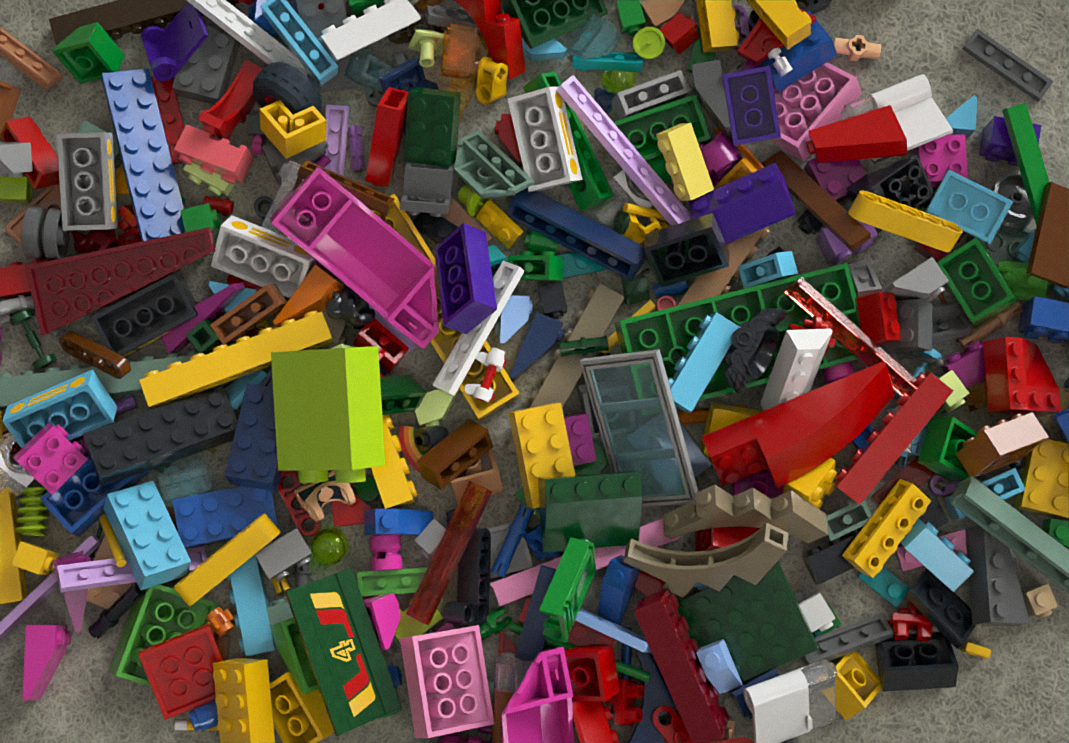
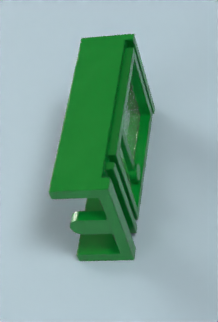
(568, 588)

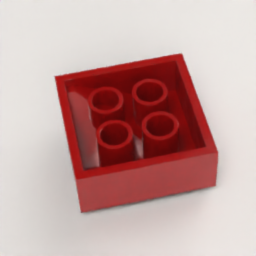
(1019, 378)

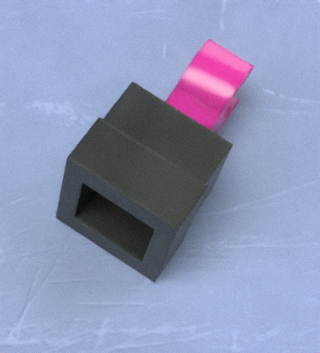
(253, 129)

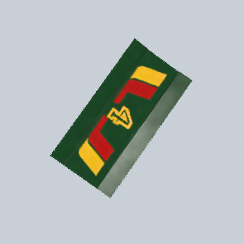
(343, 651)

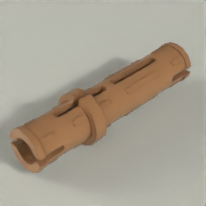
(986, 328)

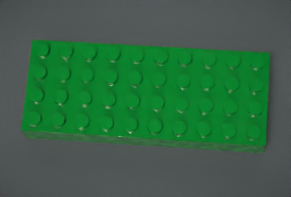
(675, 326)

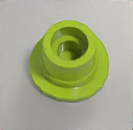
(649, 43)
(471, 200)

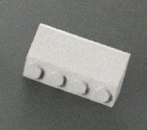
(367, 29)
(795, 365)

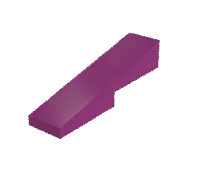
(206, 310)

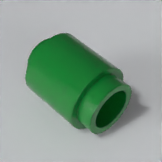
(538, 242)

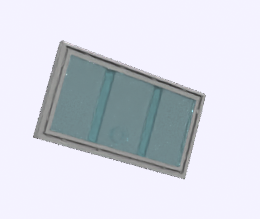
(641, 424)

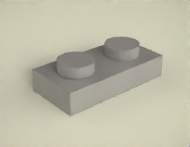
(864, 279)

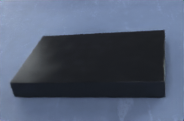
(942, 607)

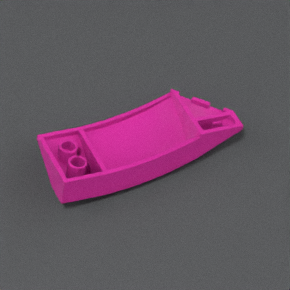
(362, 253)
(542, 703)

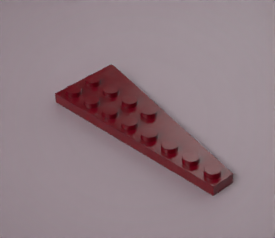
(86, 282)

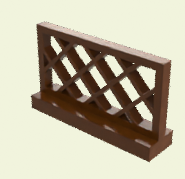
(371, 198)

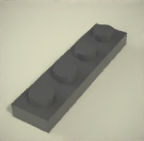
(1007, 65)
(850, 639)

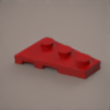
(761, 42)

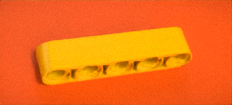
(905, 221)
(227, 559)

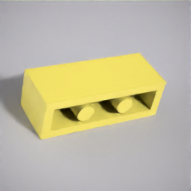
(684, 162)

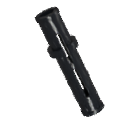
(111, 616)

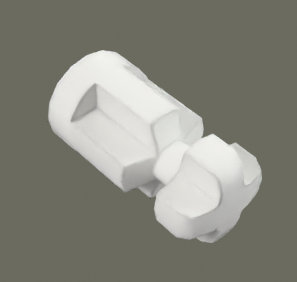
(781, 63)

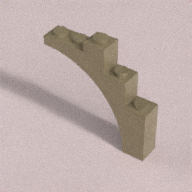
(749, 509)
(714, 568)

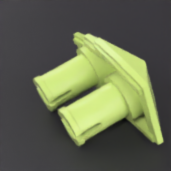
(429, 44)

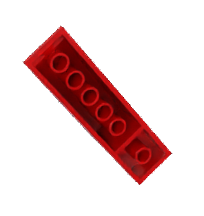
(800, 431)

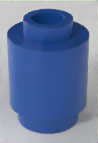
(204, 716)

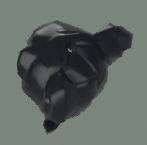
(350, 308)

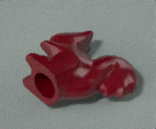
(95, 240)

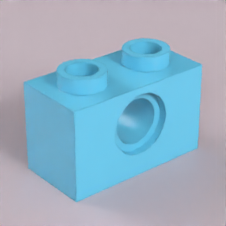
(768, 269)

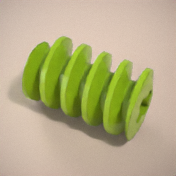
(32, 512)

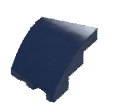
(406, 78)

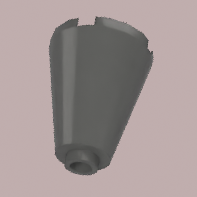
(276, 159)

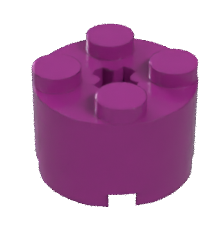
(720, 157)

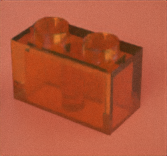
(459, 52)

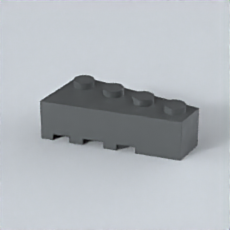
(994, 583)

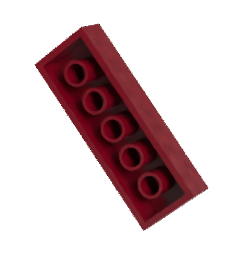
(681, 667)

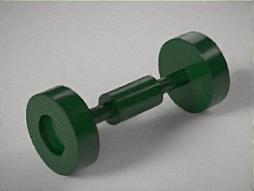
(22, 318)

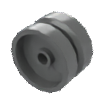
(1020, 213)
(44, 233)

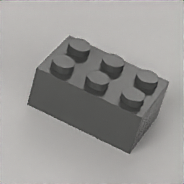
(208, 69)

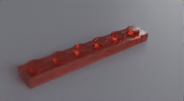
(449, 553)

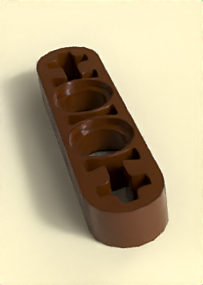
(95, 354)

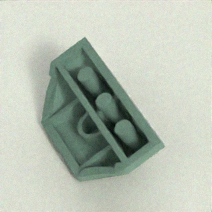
(488, 168)

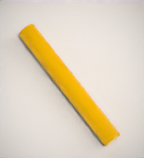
(643, 211)
(112, 541)

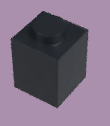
(552, 299)

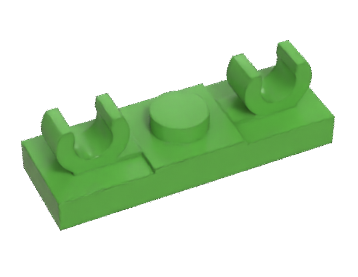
(390, 581)

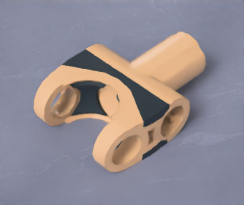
(315, 495)

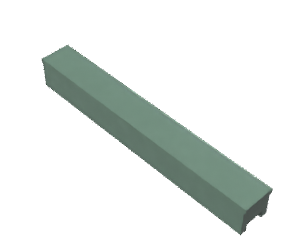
(1013, 530)

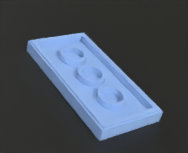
(613, 630)

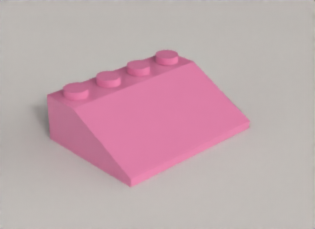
(812, 104)
(447, 682)

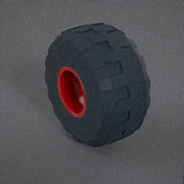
(287, 84)

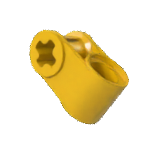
(492, 81)

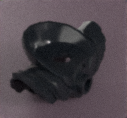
(753, 347)

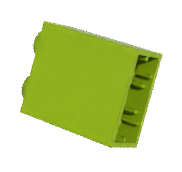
(328, 413)

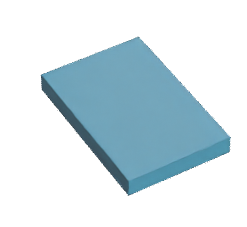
(969, 206)

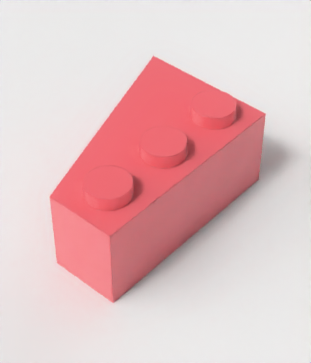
(214, 154)

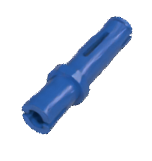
(512, 540)

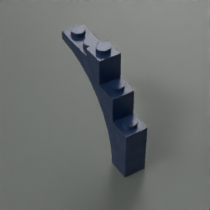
(655, 695)

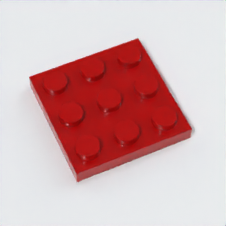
(182, 670)

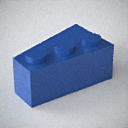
(803, 57)

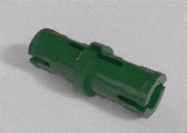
(583, 346)

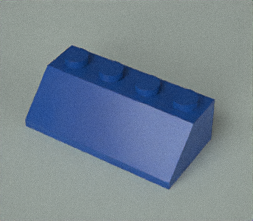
(82, 499)

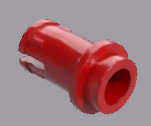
(222, 206)

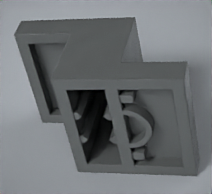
(427, 189)

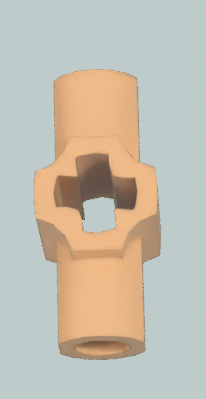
(867, 49)

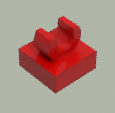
(129, 220)

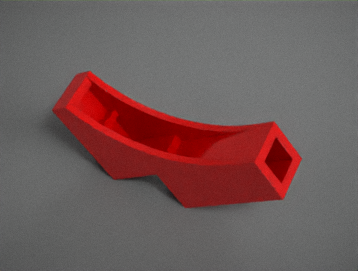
(499, 32)
(233, 105)

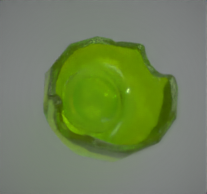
(618, 81)
(330, 546)

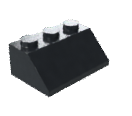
(916, 664)

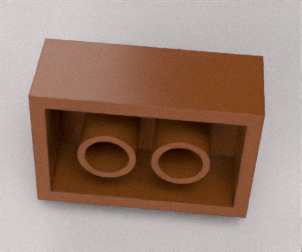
(1001, 444)

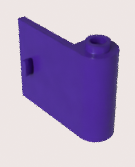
(173, 46)

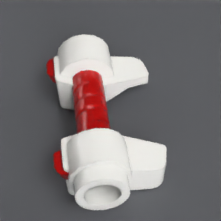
(494, 362)

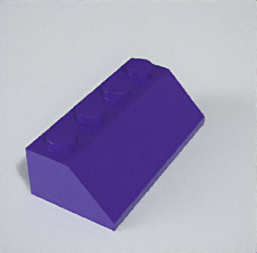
(747, 203)

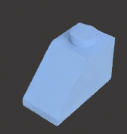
(513, 317)
(719, 666)

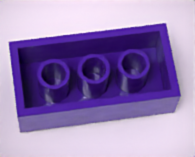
(465, 278)

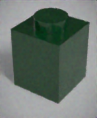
(204, 337)

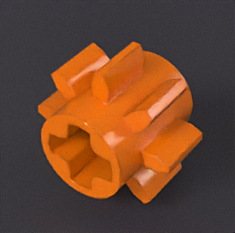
(220, 621)

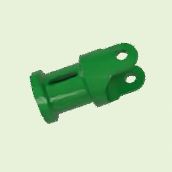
(491, 625)

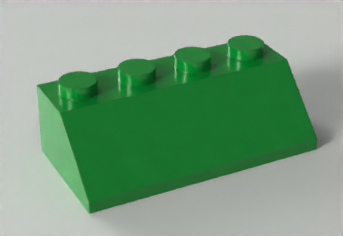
(643, 127)

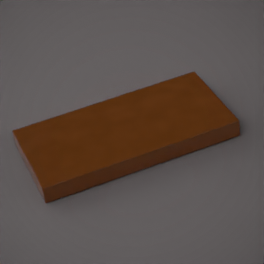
(1051, 242)

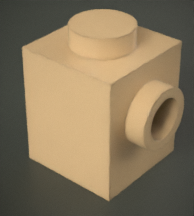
(1039, 600)

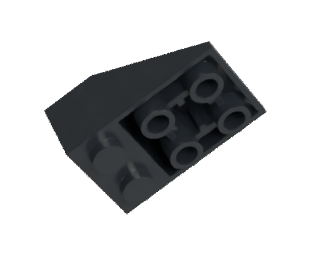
(899, 182)

